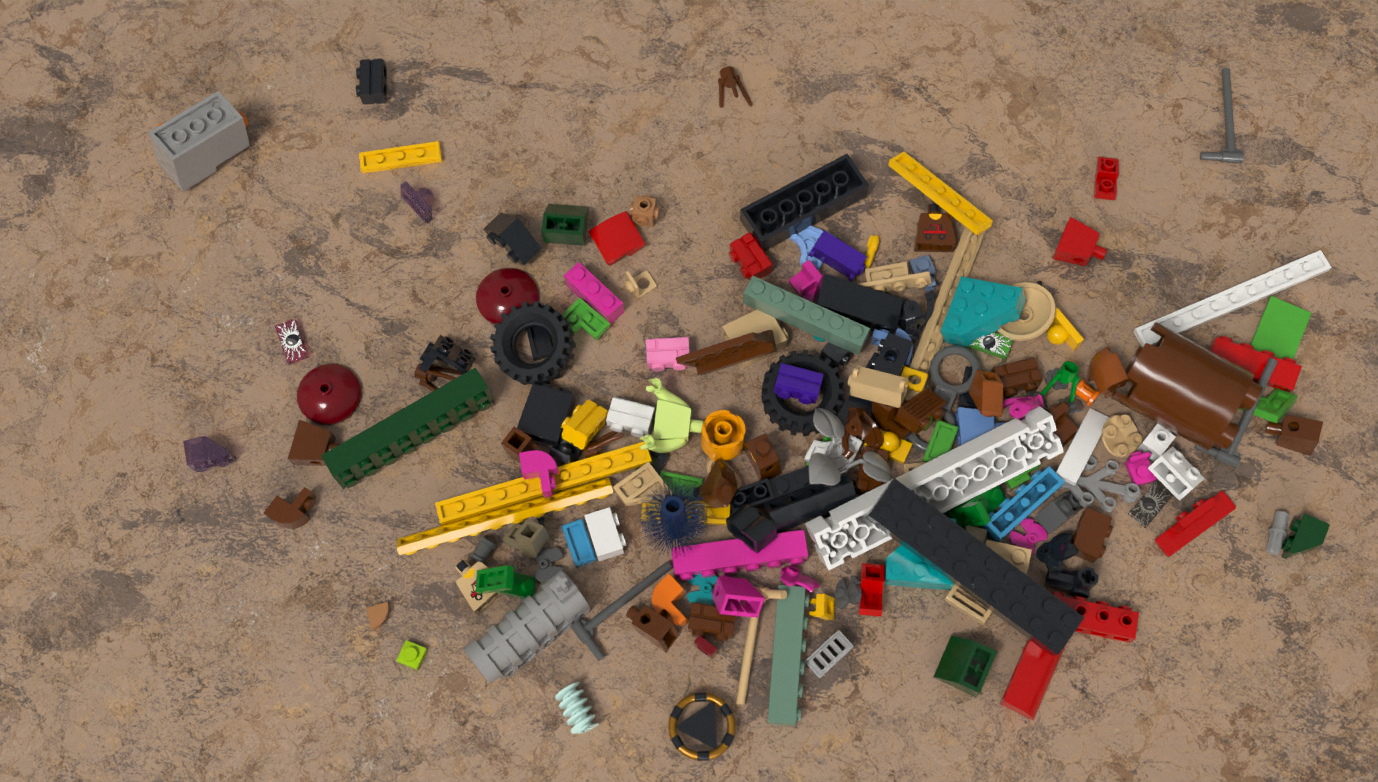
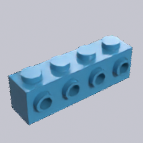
(1025, 502)

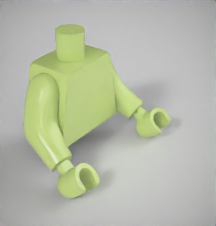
(672, 421)

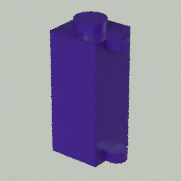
(838, 255)

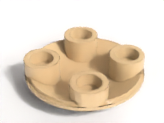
(1120, 436)

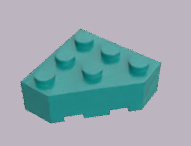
(980, 310)
(908, 570)

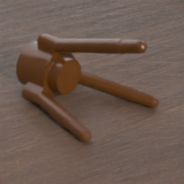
(730, 79)
(432, 373)
(594, 447)

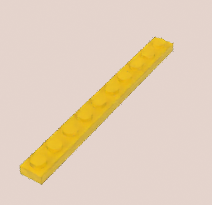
(522, 490)
(497, 518)

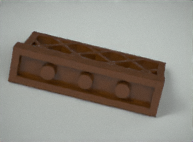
(730, 352)

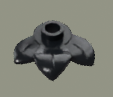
(1056, 552)

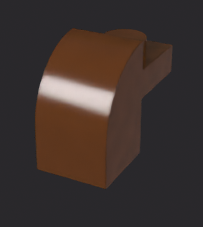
(886, 419)
(1065, 427)
(518, 442)
(291, 515)

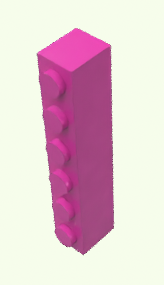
(735, 555)

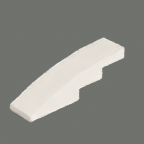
(1081, 447)

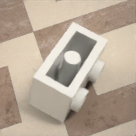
(1176, 473)

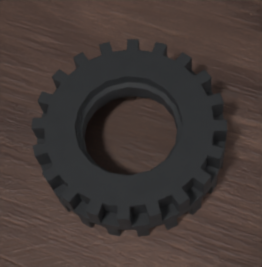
(517, 321)
(797, 421)

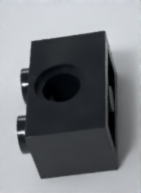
(896, 347)

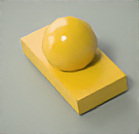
(1063, 331)
(897, 447)

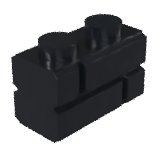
(372, 81)

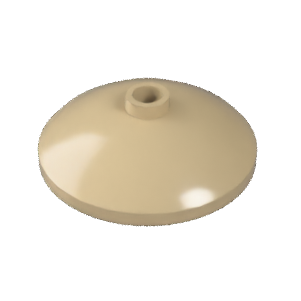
(1040, 310)

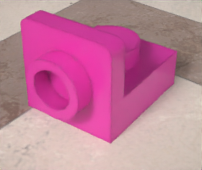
(1138, 469)

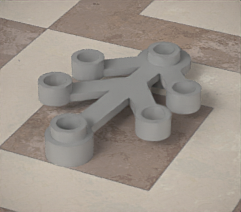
(1095, 486)

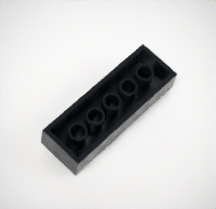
(804, 202)

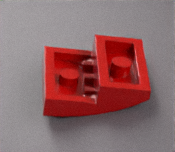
(617, 237)

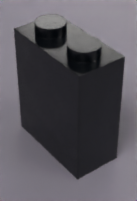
(545, 413)

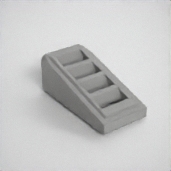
(834, 660)

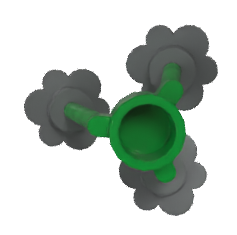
(1059, 379)

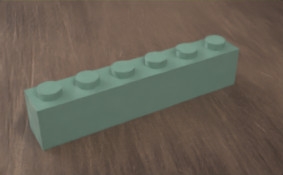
(805, 315)
(786, 657)

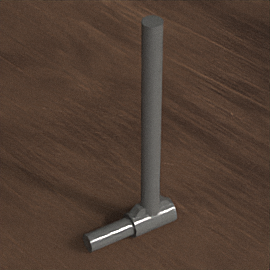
(1229, 154)
(1230, 456)
(584, 629)

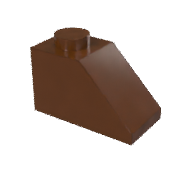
(719, 486)

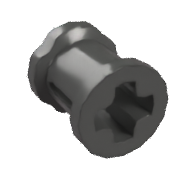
(482, 550)

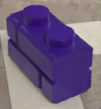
(798, 384)

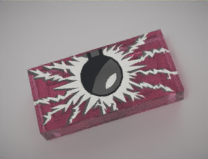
(291, 341)

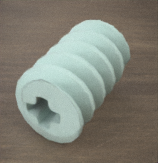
(575, 709)

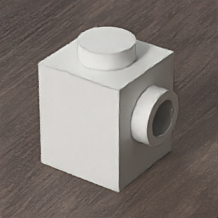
(1157, 442)

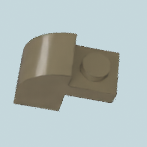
(527, 538)

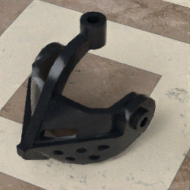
(911, 317)

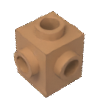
(644, 210)

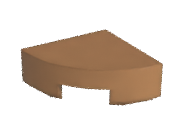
(377, 614)

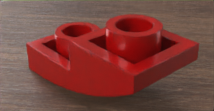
(1106, 178)

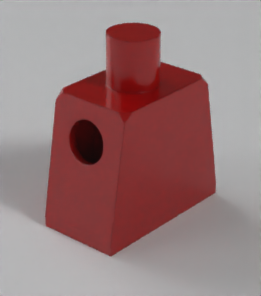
(1078, 244)

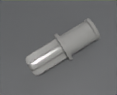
(1277, 532)

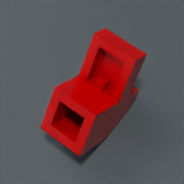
(872, 588)

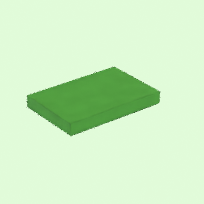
(1280, 328)

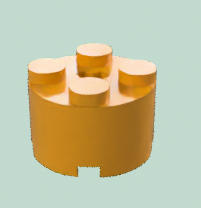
(722, 435)

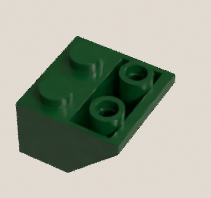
(565, 224)
(965, 665)

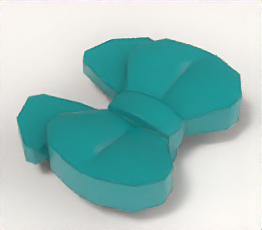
(705, 594)

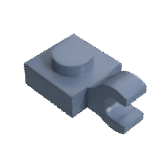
(923, 264)

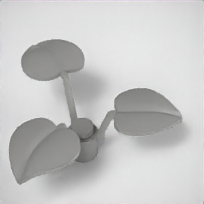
(824, 469)

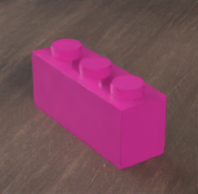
(594, 293)

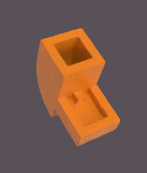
(665, 597)

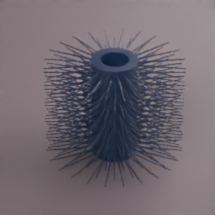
(673, 517)

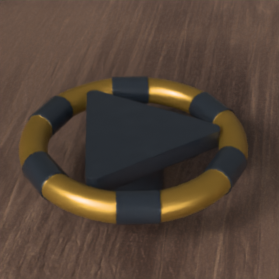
(701, 726)

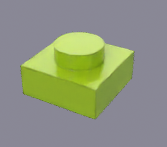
(411, 655)

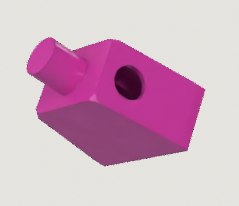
(737, 597)

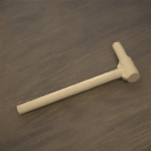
(750, 641)

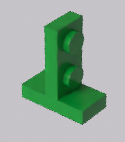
(976, 510)
(505, 582)

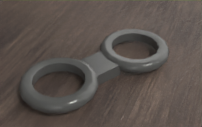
(944, 390)

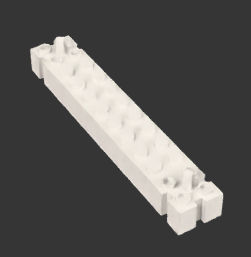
(942, 483)

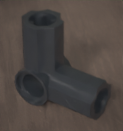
(1076, 582)

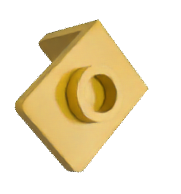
(907, 372)

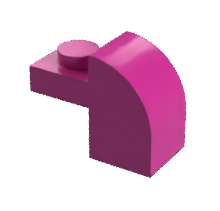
(542, 465)

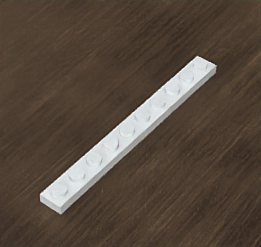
(1237, 297)

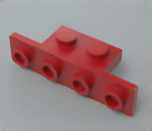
(1194, 523)

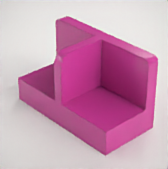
(806, 281)

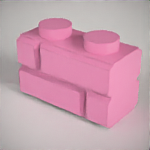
(663, 352)

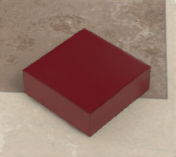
(705, 647)

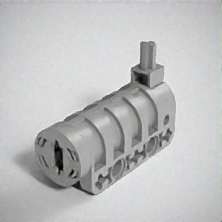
(528, 628)

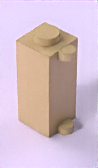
(878, 386)

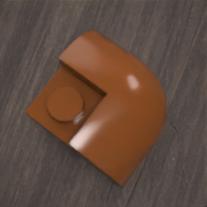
(1107, 372)

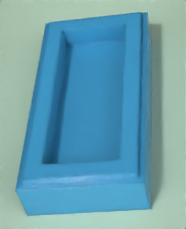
(579, 543)

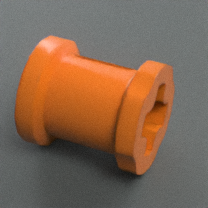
(1086, 393)

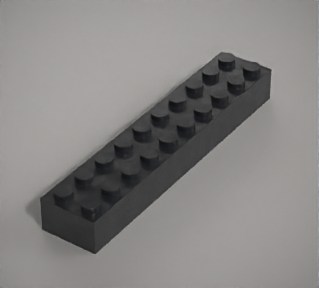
(974, 567)

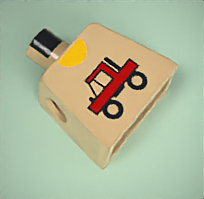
(467, 585)

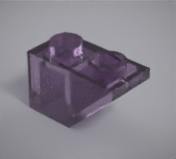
(205, 453)

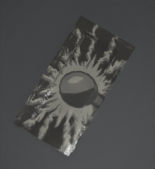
(1150, 504)

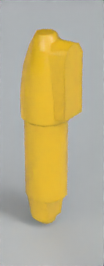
(872, 247)

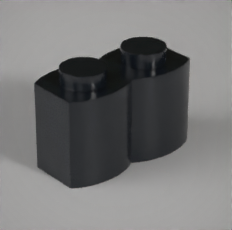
(751, 527)

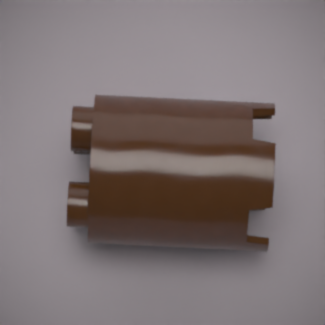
(1188, 389)

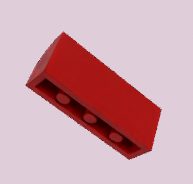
(1030, 680)

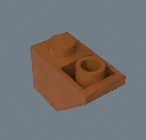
(987, 393)

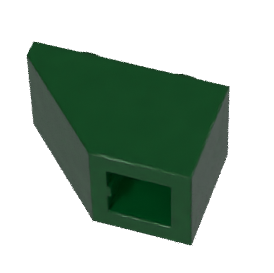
(1305, 535)

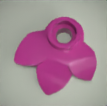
(791, 576)

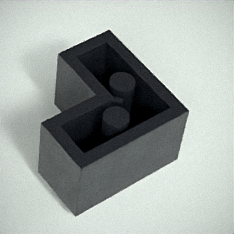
(513, 236)

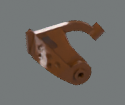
(861, 424)

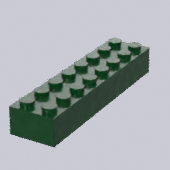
(408, 429)

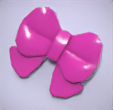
(1034, 534)

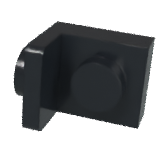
(565, 452)

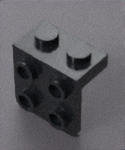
(448, 351)

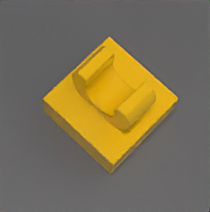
(824, 607)

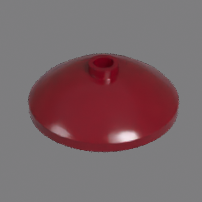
(494, 303)
(336, 403)

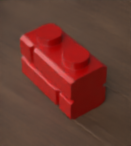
(750, 257)

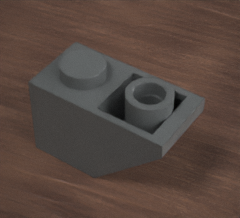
(1059, 512)

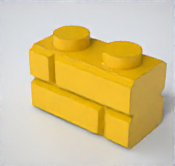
(584, 424)

